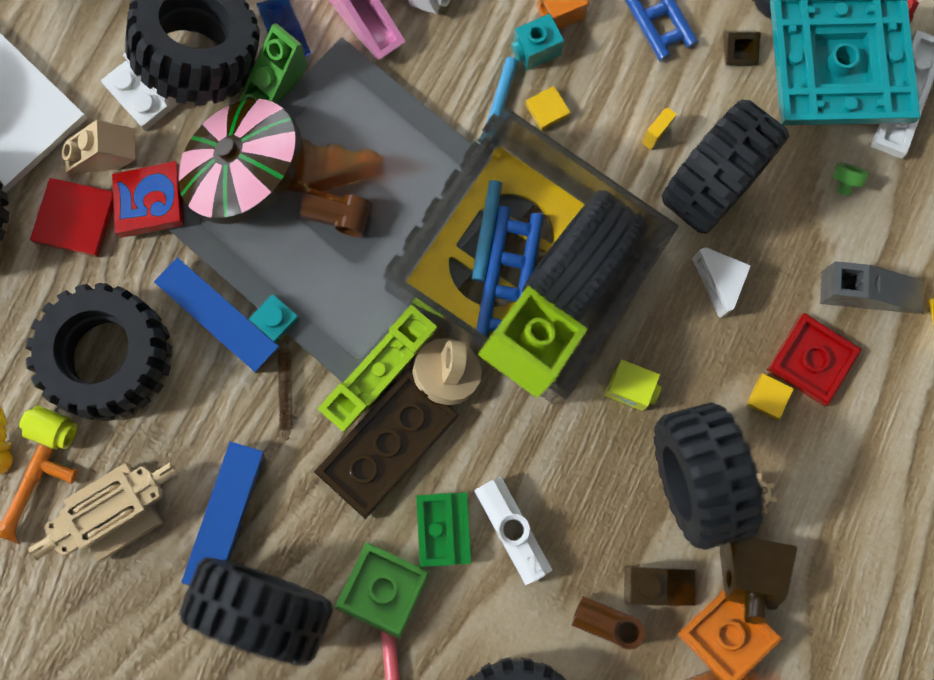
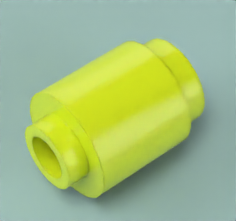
(48, 427)

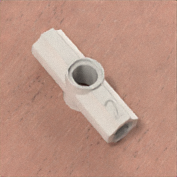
(523, 552)

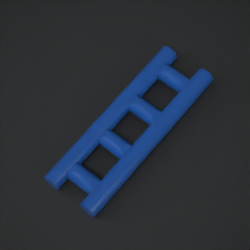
(660, 43)
(498, 258)

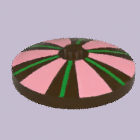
(240, 161)

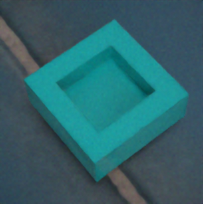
(274, 318)

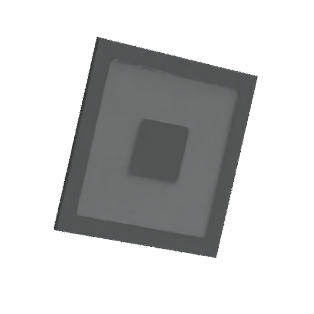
(310, 266)

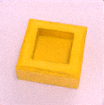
(547, 108)
(659, 128)
(769, 396)

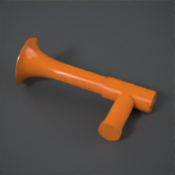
(38, 465)

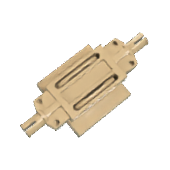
(107, 513)

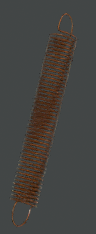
(285, 393)

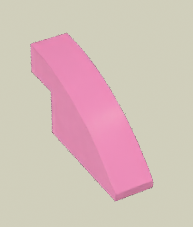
(370, 24)

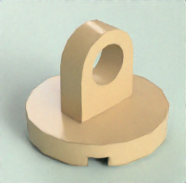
(447, 371)

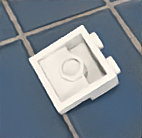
(136, 98)

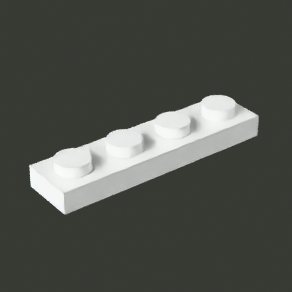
(897, 137)

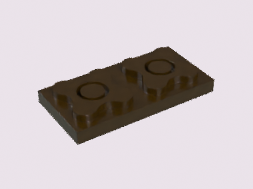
(385, 445)

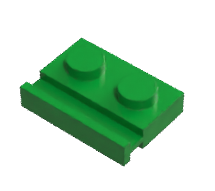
(443, 529)

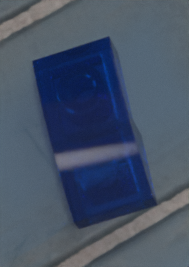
(282, 13)

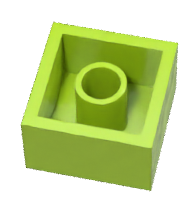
(533, 342)

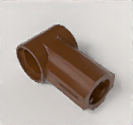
(345, 214)
(605, 621)

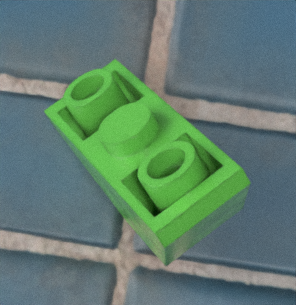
(276, 68)

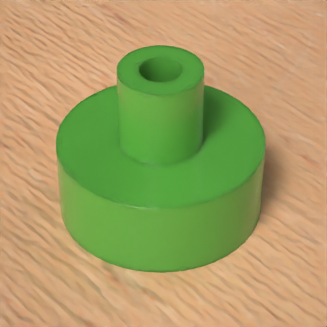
(849, 176)

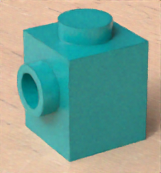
(537, 42)

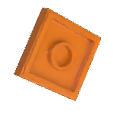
(727, 641)

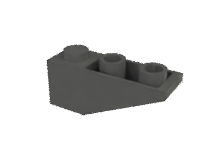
(870, 288)

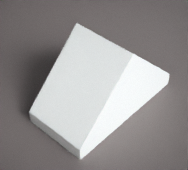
(722, 278)

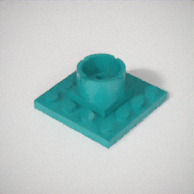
(844, 62)

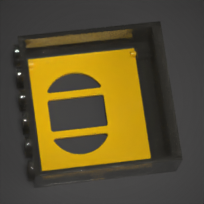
(431, 284)

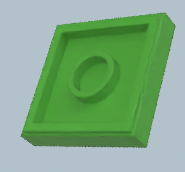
(382, 590)

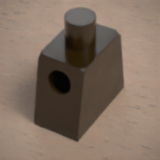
(757, 575)

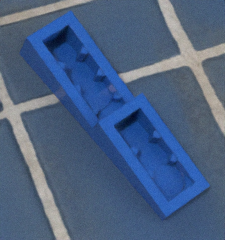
(216, 314)
(226, 506)

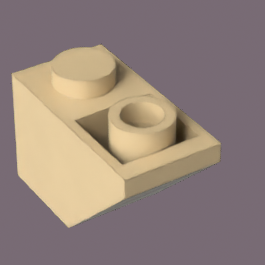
(99, 148)

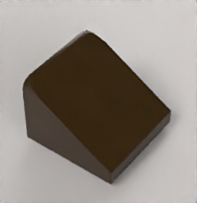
(741, 47)

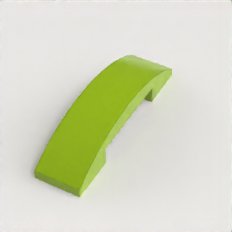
(378, 369)

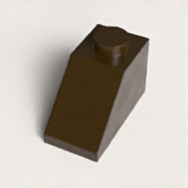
(659, 586)

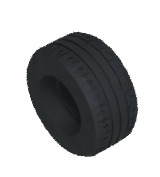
(588, 254)

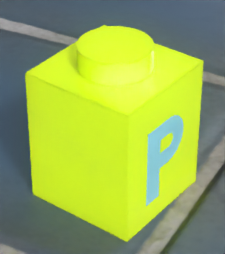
(633, 385)

